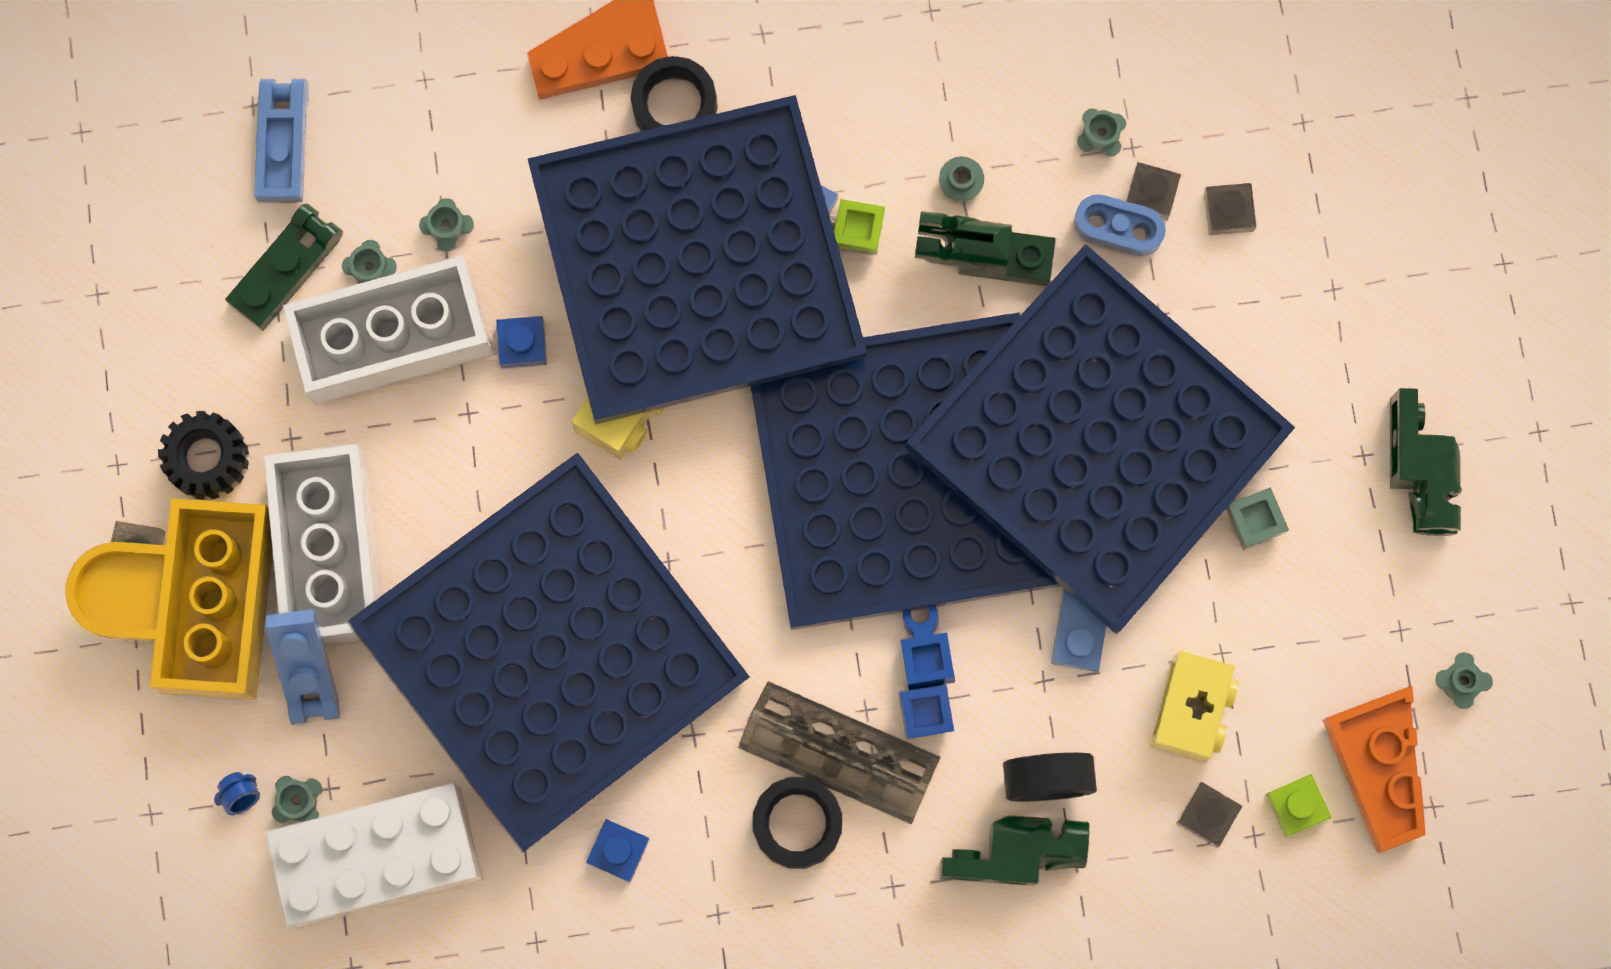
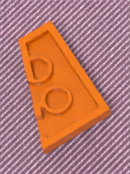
(599, 49)
(1380, 765)

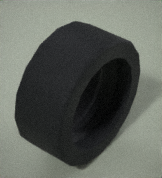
(666, 69)
(1049, 776)
(783, 789)

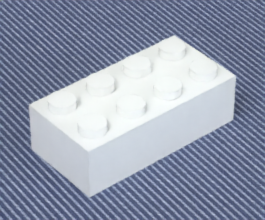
(387, 330)
(323, 535)
(373, 856)

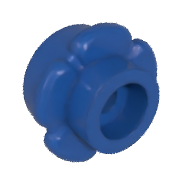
(237, 793)

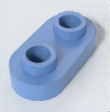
(1120, 221)

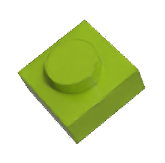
(859, 226)
(1298, 805)

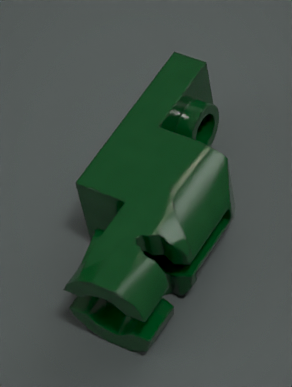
(985, 249)
(1426, 465)
(1017, 851)

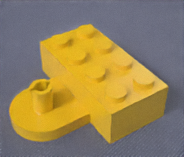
(192, 597)

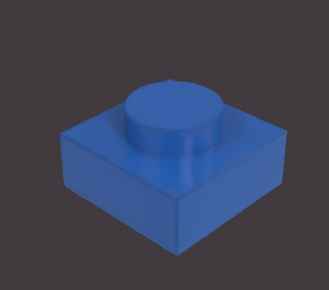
(521, 342)
(926, 711)
(618, 850)

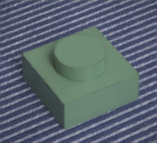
(1257, 518)

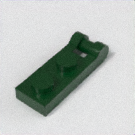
(284, 267)

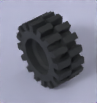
(188, 432)

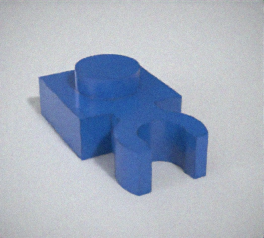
(927, 654)

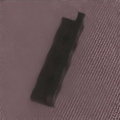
(835, 757)

